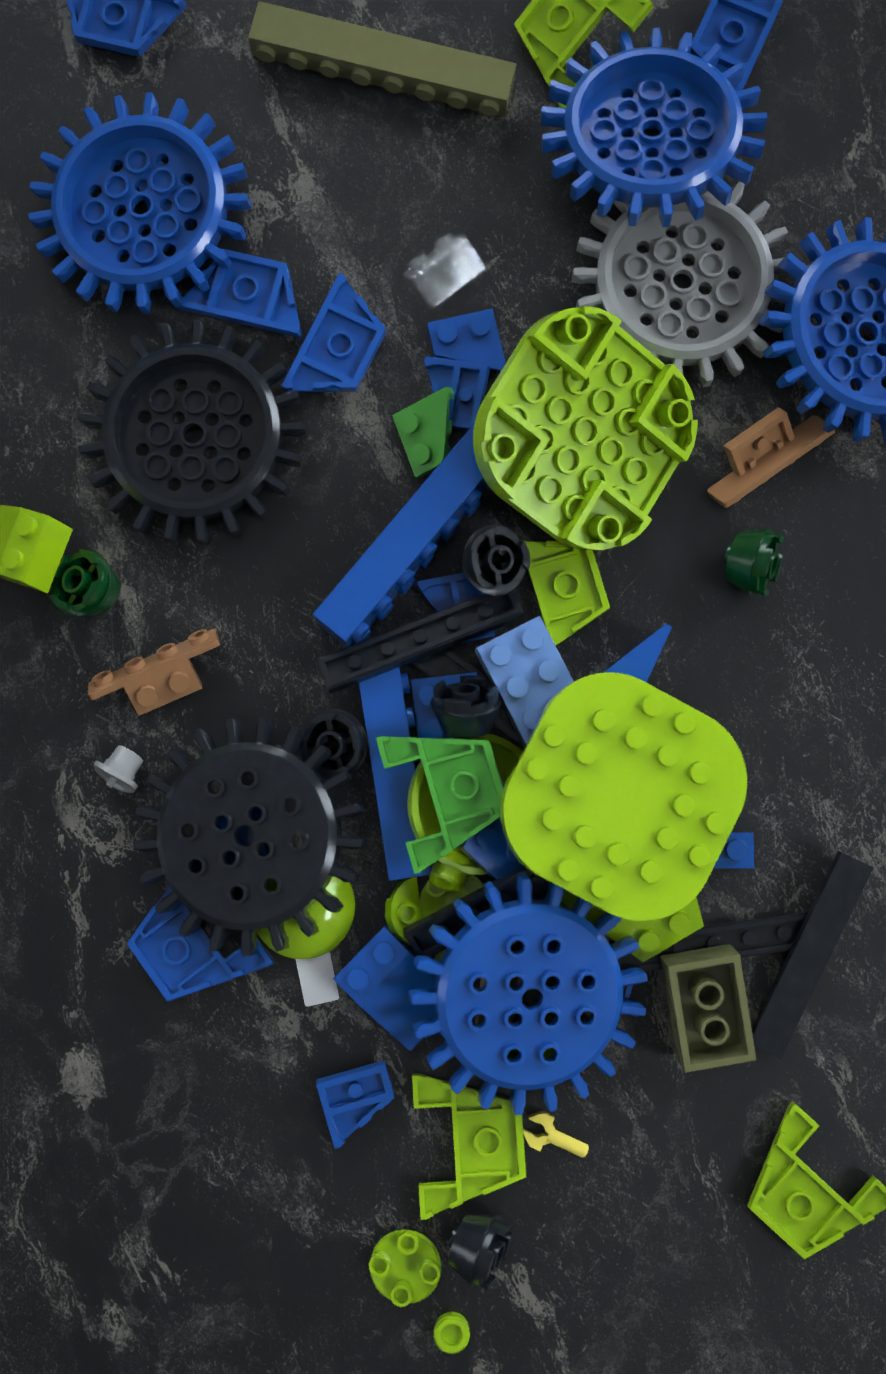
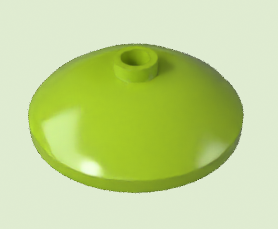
(331, 926)

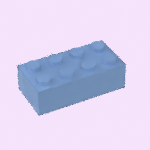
(526, 672)

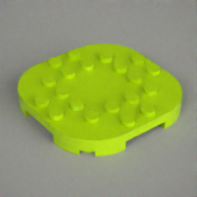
(584, 429)
(624, 796)

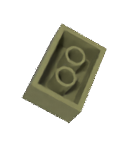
(708, 1008)

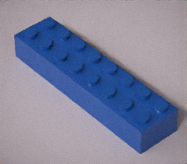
(404, 546)

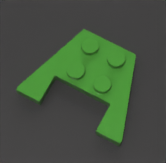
(462, 787)

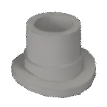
(120, 769)

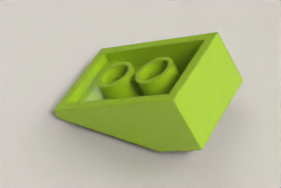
(30, 547)

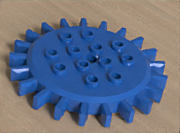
(650, 79)
(138, 146)
(817, 296)
(484, 952)

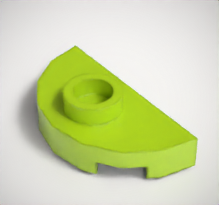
(403, 907)

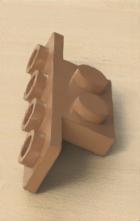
(764, 452)
(158, 677)

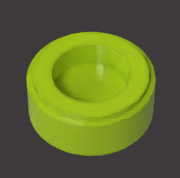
(447, 877)
(451, 1332)

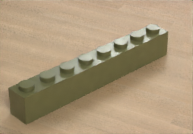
(382, 59)

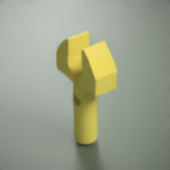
(553, 1136)

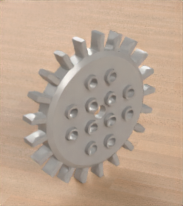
(738, 300)

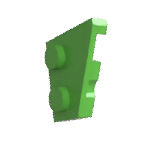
(426, 431)

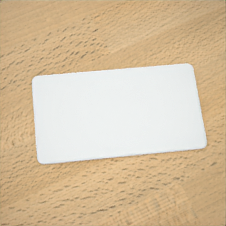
(317, 980)

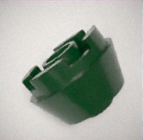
(753, 560)
(84, 584)

